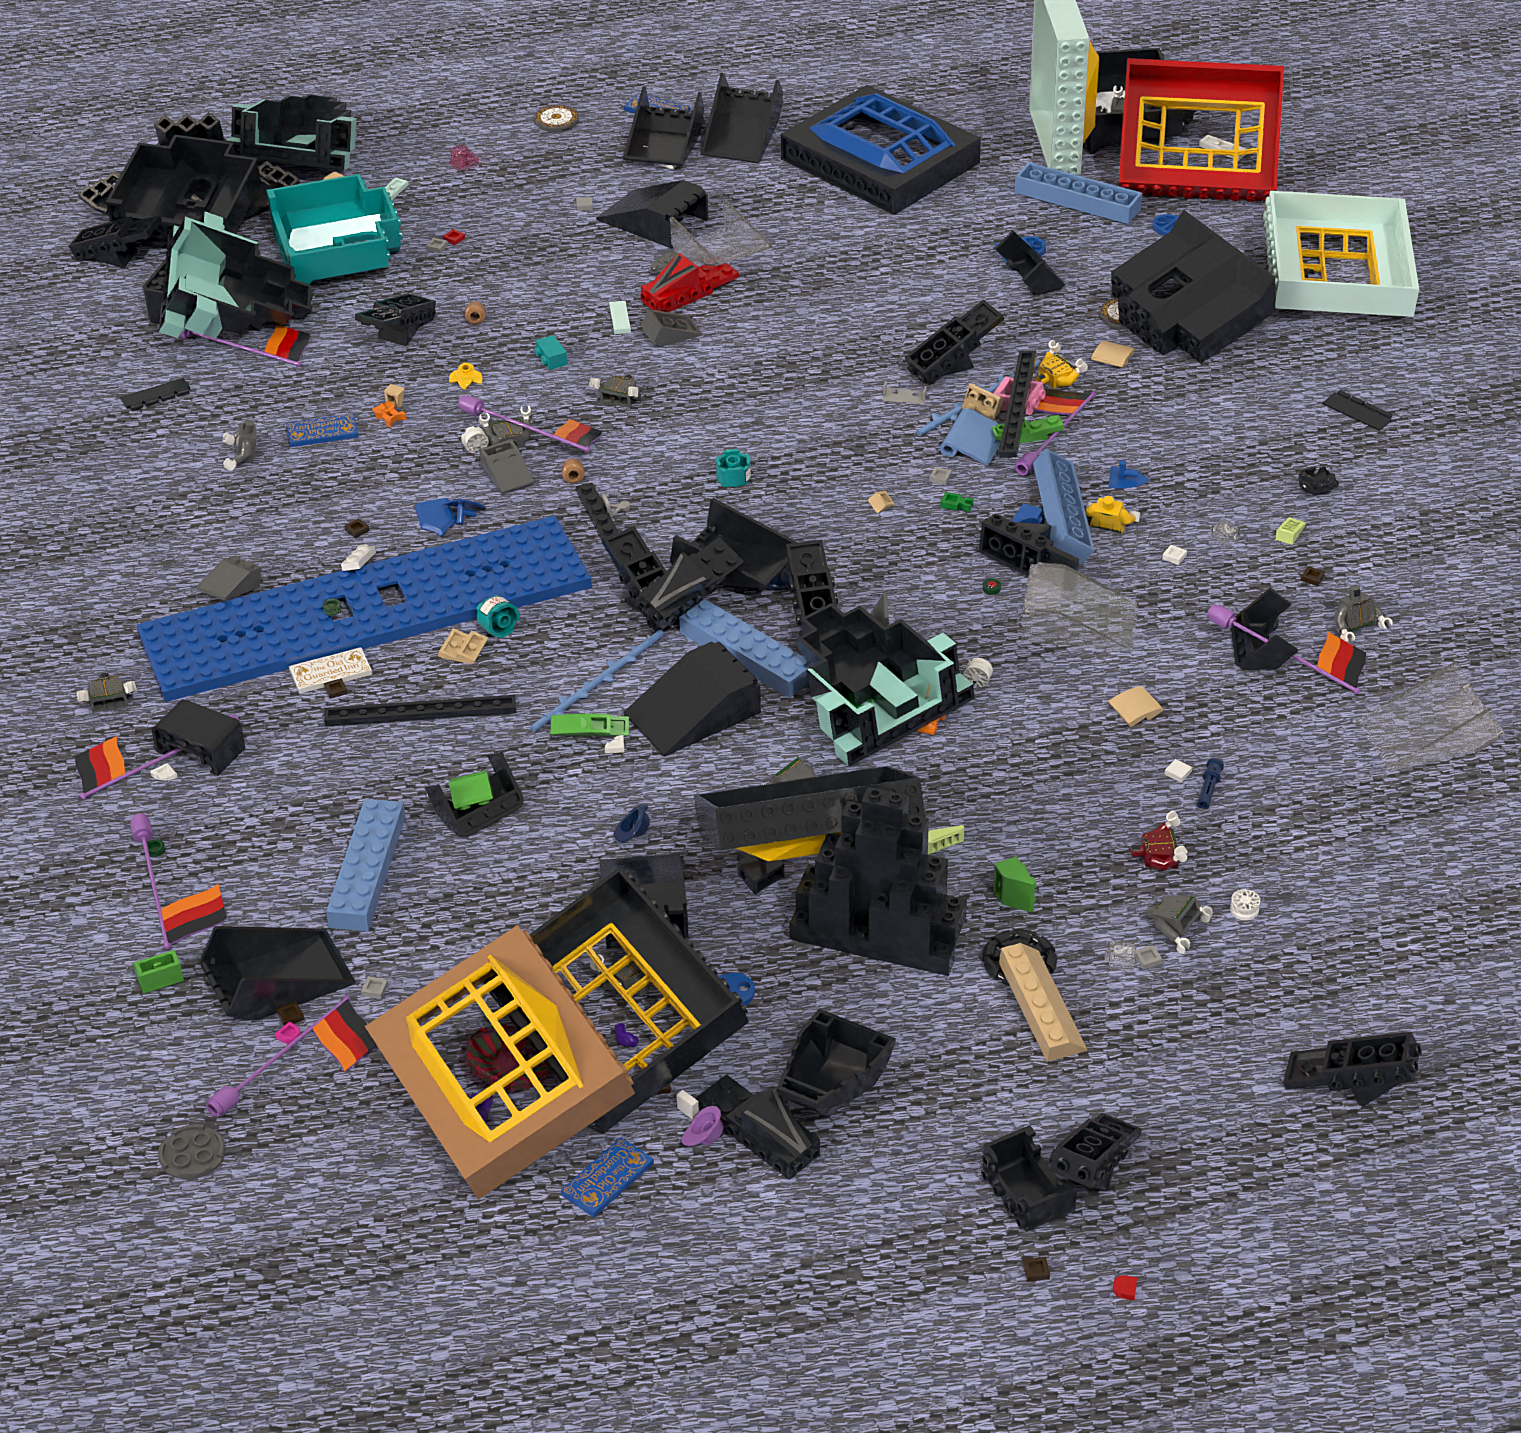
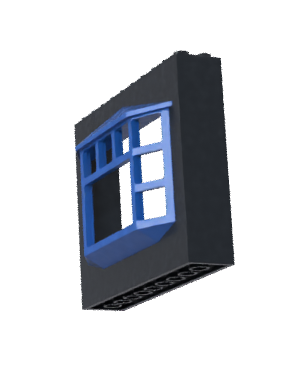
(870, 170)

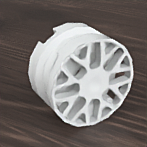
(474, 439)
(978, 671)
(1244, 906)

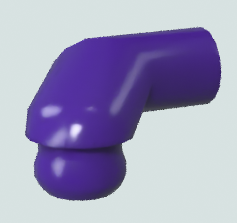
(625, 1038)

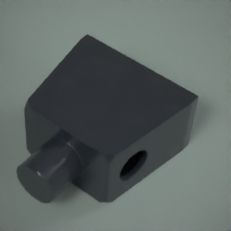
(759, 872)

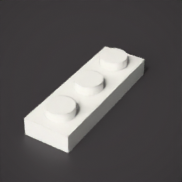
(1211, 142)
(358, 557)

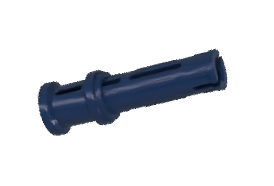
(1204, 799)

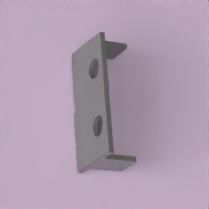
(903, 395)

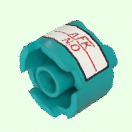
(733, 468)
(497, 616)

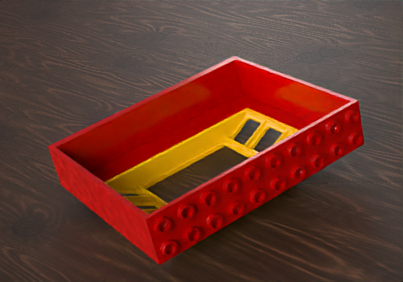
(1208, 88)

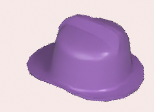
(704, 1128)

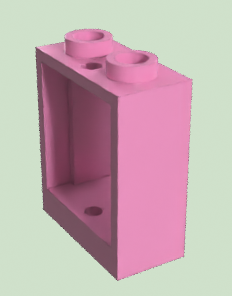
(1036, 394)

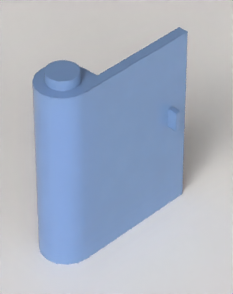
(972, 436)

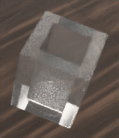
(1225, 533)
(1121, 956)

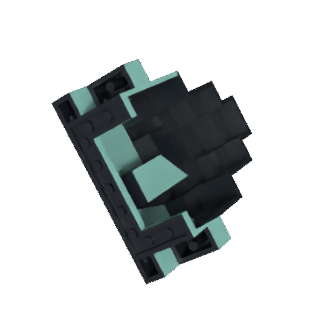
(295, 131)
(224, 282)
(891, 664)

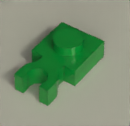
(954, 501)

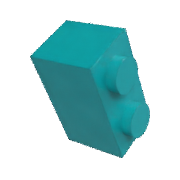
(551, 352)

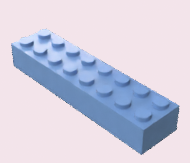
(1078, 192)
(1063, 505)
(759, 653)
(366, 865)

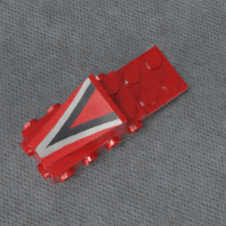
(684, 283)

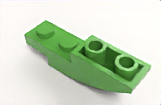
(1034, 430)
(589, 724)

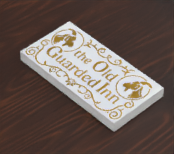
(344, 665)

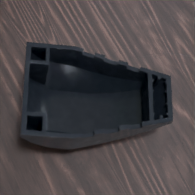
(833, 1063)

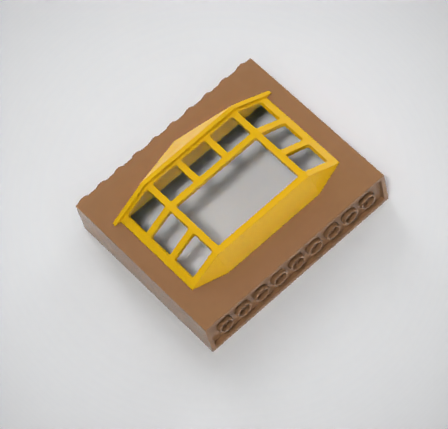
(595, 1075)

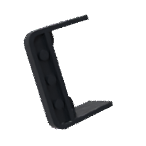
(1029, 264)
(1262, 619)
(505, 800)

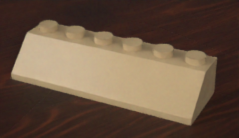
(1040, 1002)

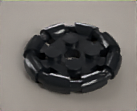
(1003, 939)

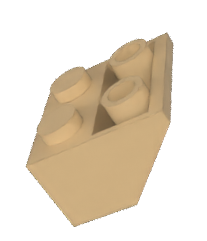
(982, 401)

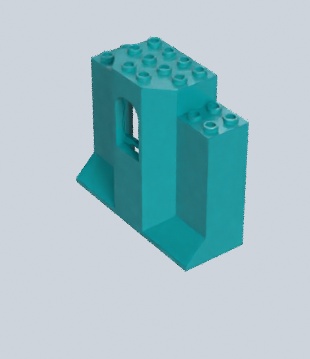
(322, 214)

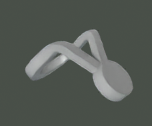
(624, 505)

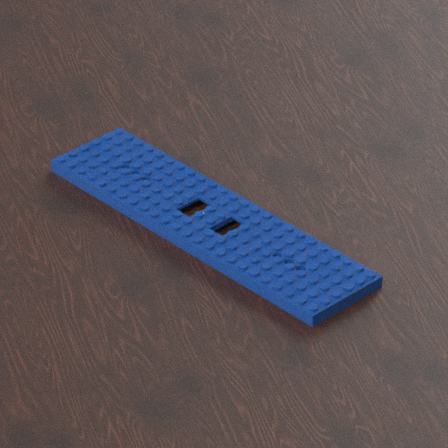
(434, 582)

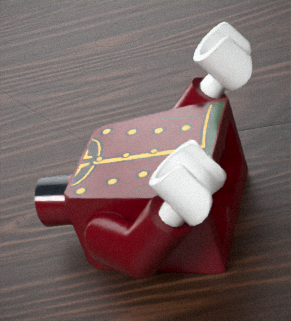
(1160, 846)

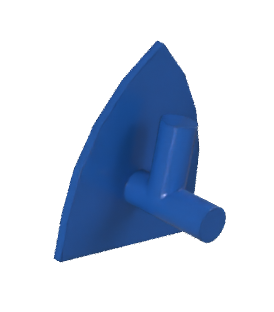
(1125, 478)
(461, 511)

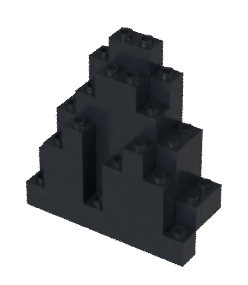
(880, 889)

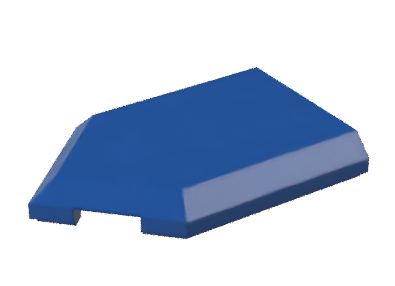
(435, 516)

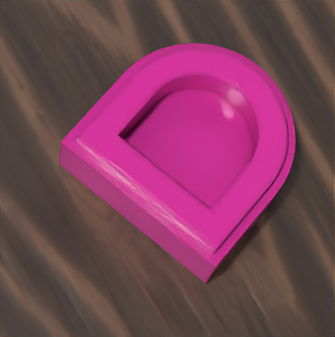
(288, 1033)

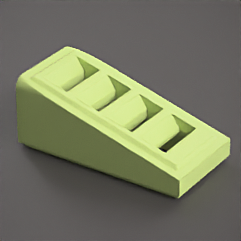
(1290, 530)
(939, 839)

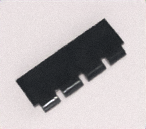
(152, 395)
(1358, 410)

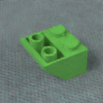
(471, 789)
(1014, 884)
(158, 971)

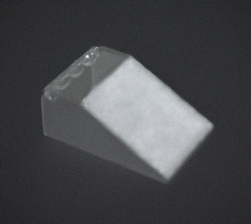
(732, 242)
(1076, 611)
(1431, 722)

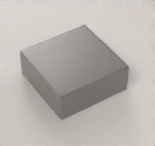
(584, 203)
(436, 245)
(940, 475)
(1148, 957)
(374, 987)

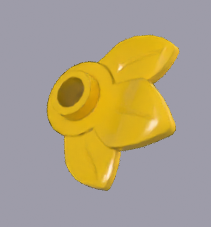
(465, 375)

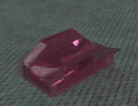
(462, 156)

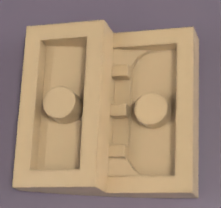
(1112, 353)
(462, 646)
(1135, 705)

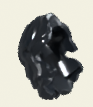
(1317, 483)

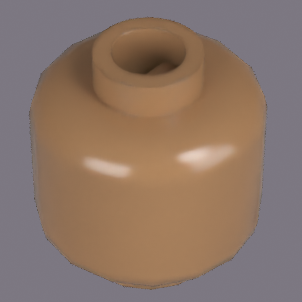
(475, 313)
(573, 471)

